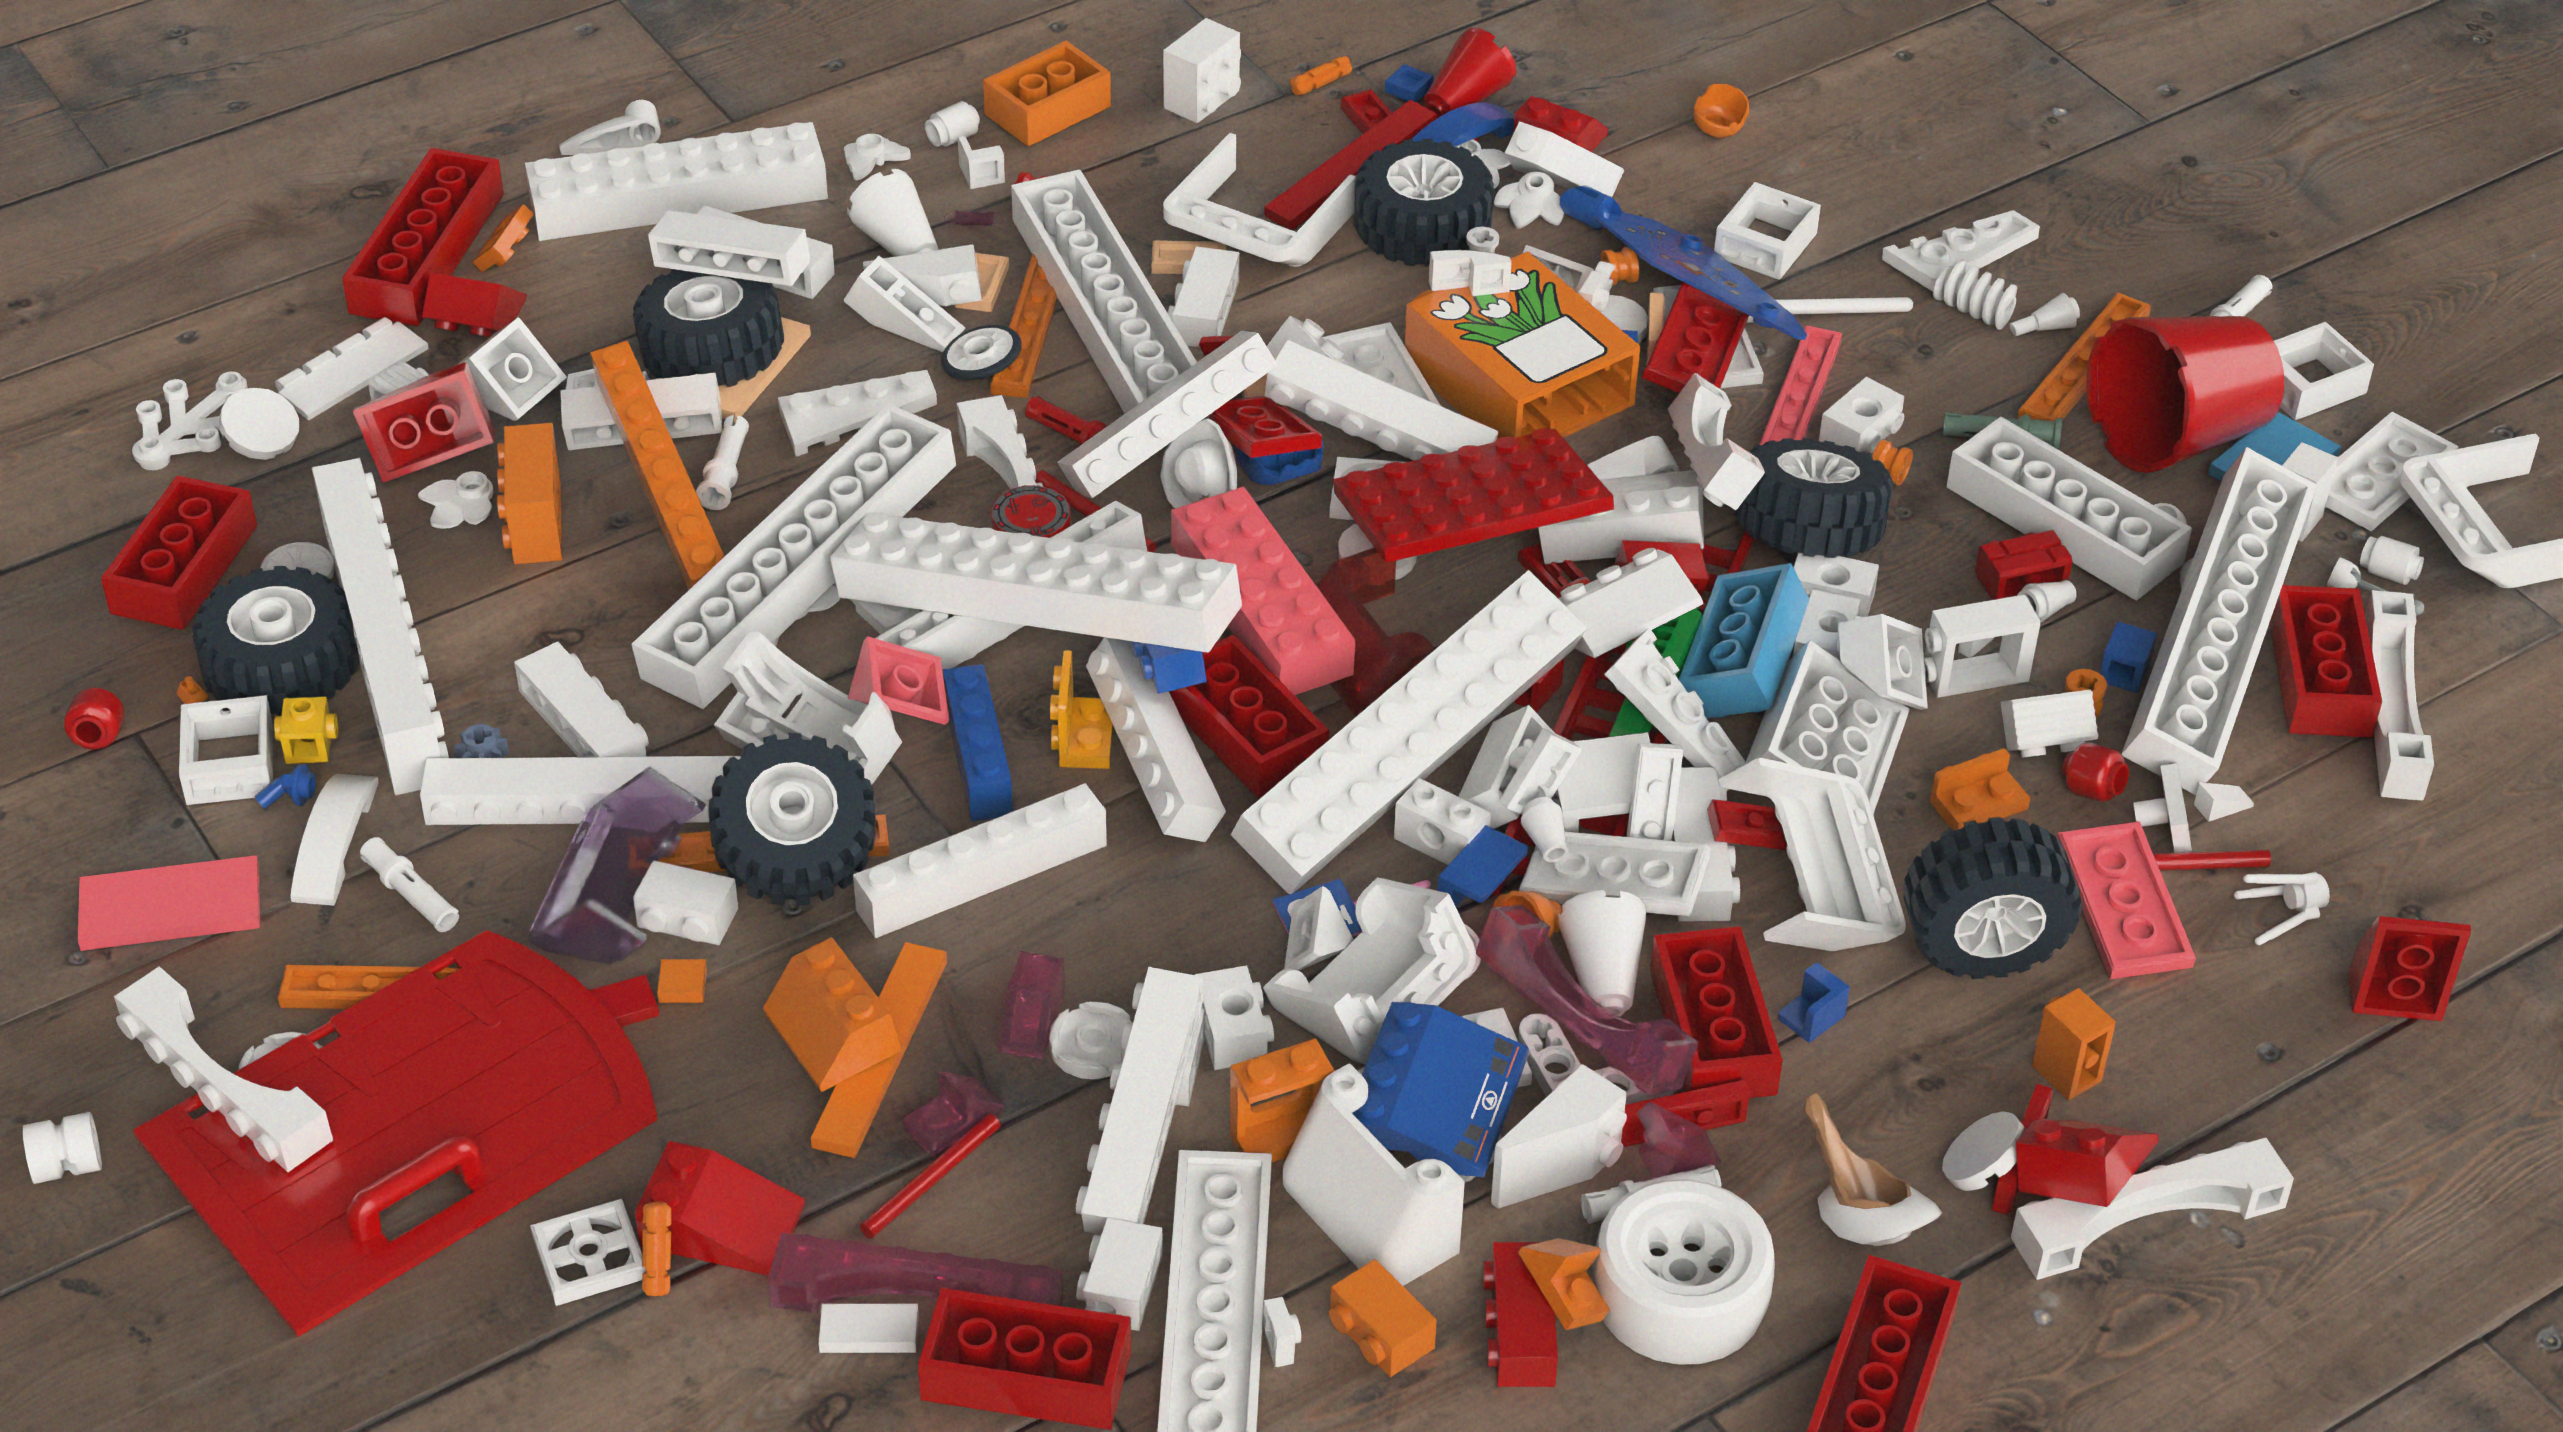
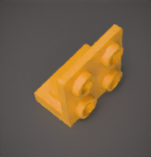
(1083, 723)

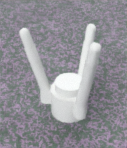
(2301, 892)

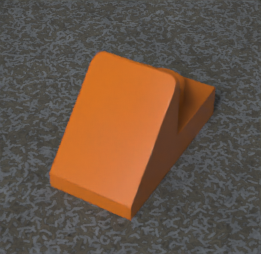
(1561, 1275)

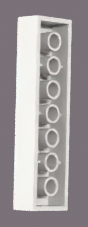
(643, 182)

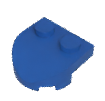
(1280, 467)

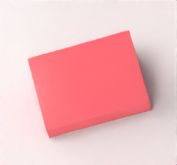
(902, 678)

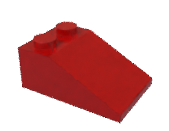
(425, 422)
(2407, 967)
(2079, 1159)
(720, 1208)

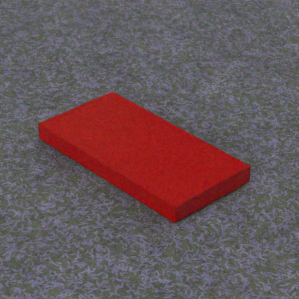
(1695, 339)

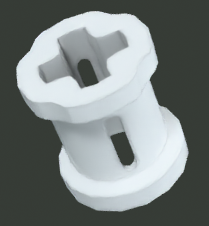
(1476, 239)

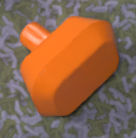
(191, 691)

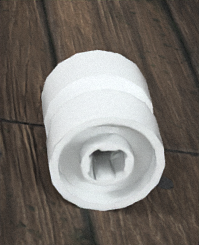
(62, 1147)

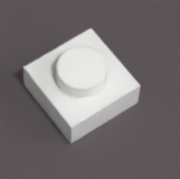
(1280, 1331)

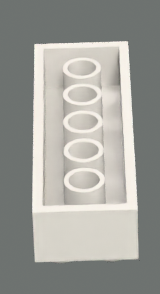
(2046, 490)

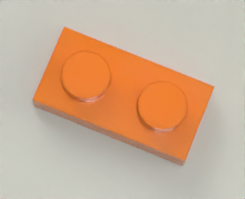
(508, 233)

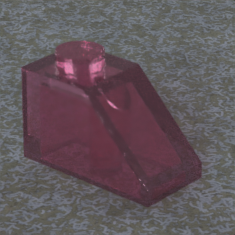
(1032, 1004)

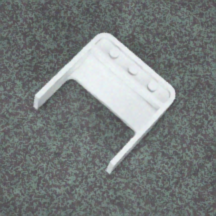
(1191, 211)
(2440, 491)
(1833, 854)

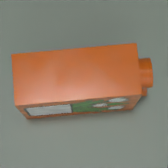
(1523, 354)

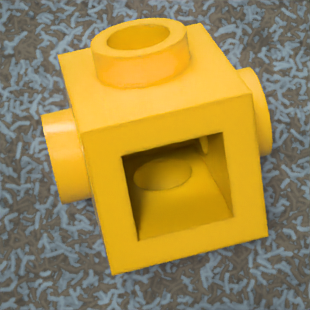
(306, 729)

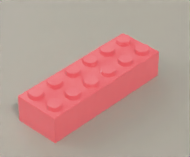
(1282, 610)

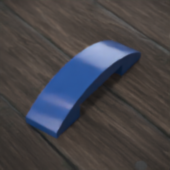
(1469, 123)

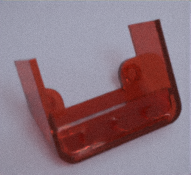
(1378, 658)

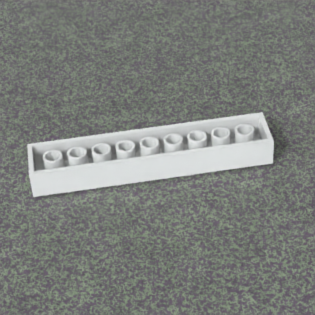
(1100, 286)
(787, 556)
(1038, 581)
(2220, 620)
(380, 622)
(1407, 732)

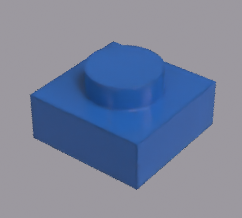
(1408, 83)

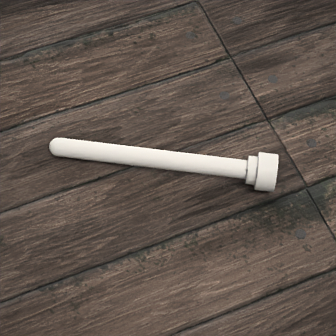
(1845, 305)

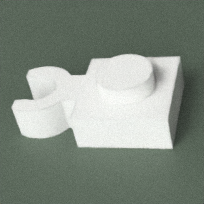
(1598, 285)

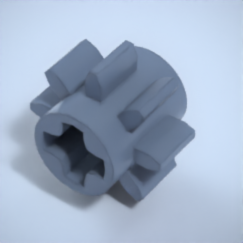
(481, 742)

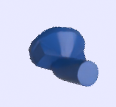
(298, 785)

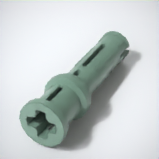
(1969, 425)

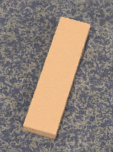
(738, 398)

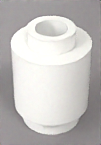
(952, 122)
(2391, 559)

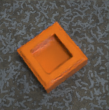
(682, 981)

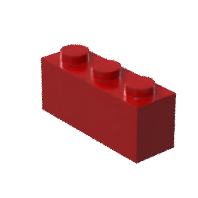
(1522, 1321)

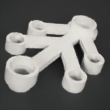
(155, 450)

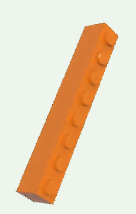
(656, 462)

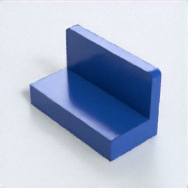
(1481, 866)

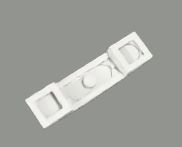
(328, 836)

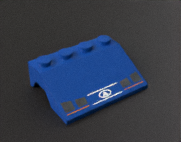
(1440, 1086)

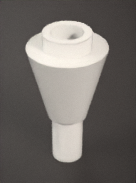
(2056, 314)

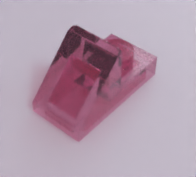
(951, 1114)
(1673, 1143)

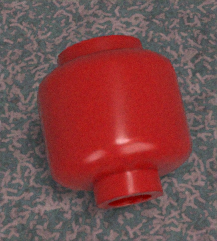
(94, 718)
(2095, 772)

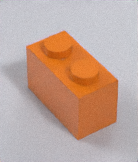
(2073, 1043)
(1382, 1318)

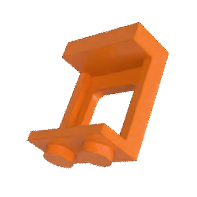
(1276, 1123)

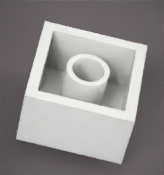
(1201, 70)

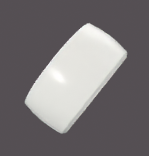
(1673, 1302)

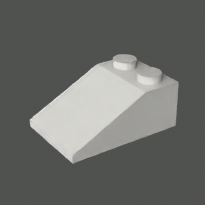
(1561, 1139)

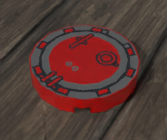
(1031, 511)

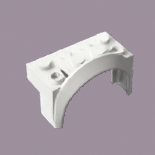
(768, 685)

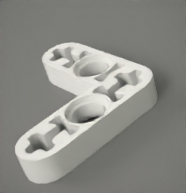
(1559, 1050)

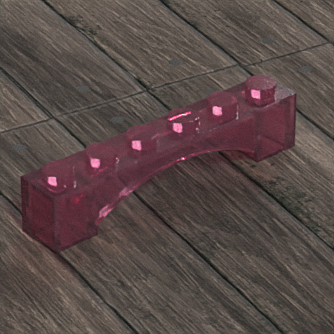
(1647, 1052)
(824, 1270)

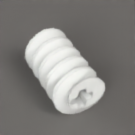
(1976, 294)

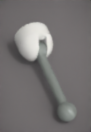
(2348, 576)

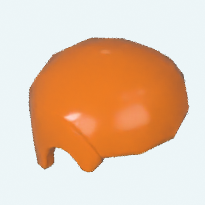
(1721, 110)

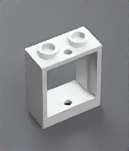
(1760, 251)
(2321, 342)
(2004, 617)
(226, 777)

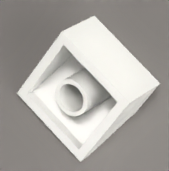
(513, 371)
(1885, 657)

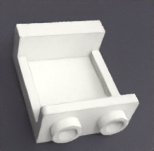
(1599, 779)

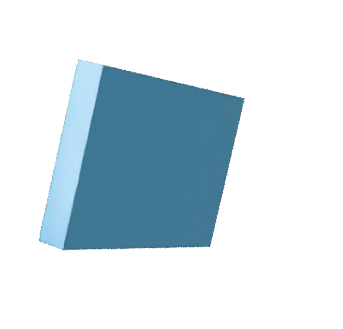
(2274, 442)

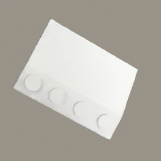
(1645, 509)
(1830, 722)

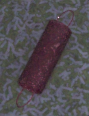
(974, 218)

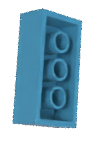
(1745, 640)

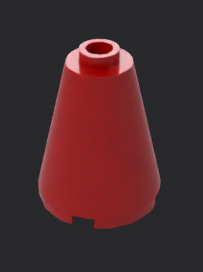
(1470, 72)

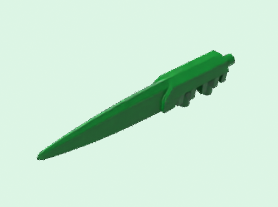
(1673, 640)

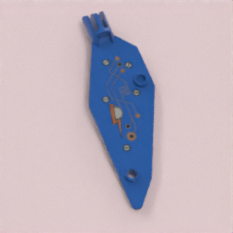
(1681, 257)

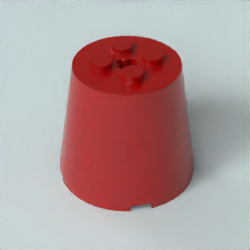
(2181, 386)

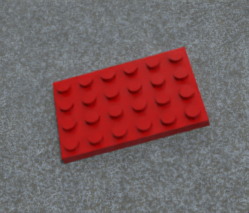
(1471, 494)

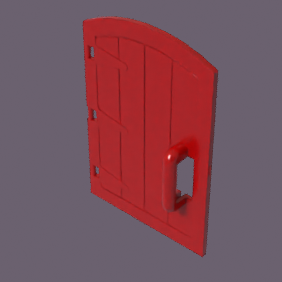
(475, 1073)

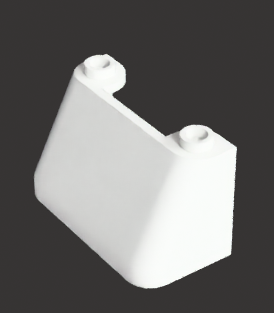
(1407, 953)
(1364, 1195)

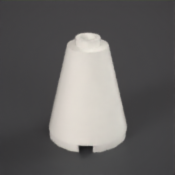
(892, 214)
(1605, 945)

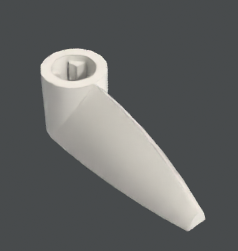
(635, 129)
(1636, 459)

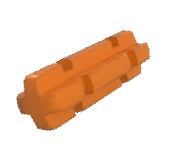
(1321, 75)
(656, 1249)

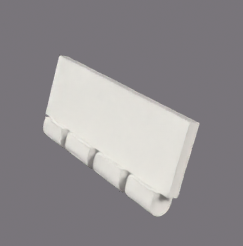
(358, 360)

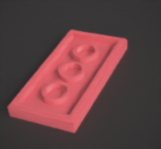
(2126, 901)
(169, 902)

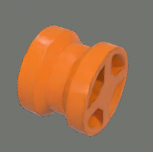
(1625, 264)
(1894, 459)
(2088, 680)

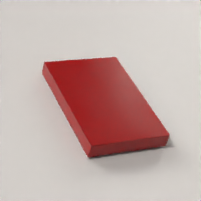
(1264, 427)

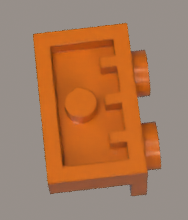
(1977, 790)

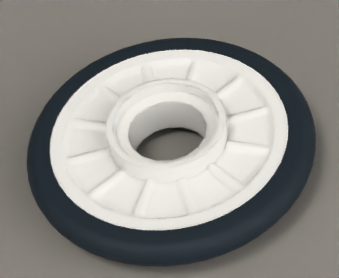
(1000, 347)

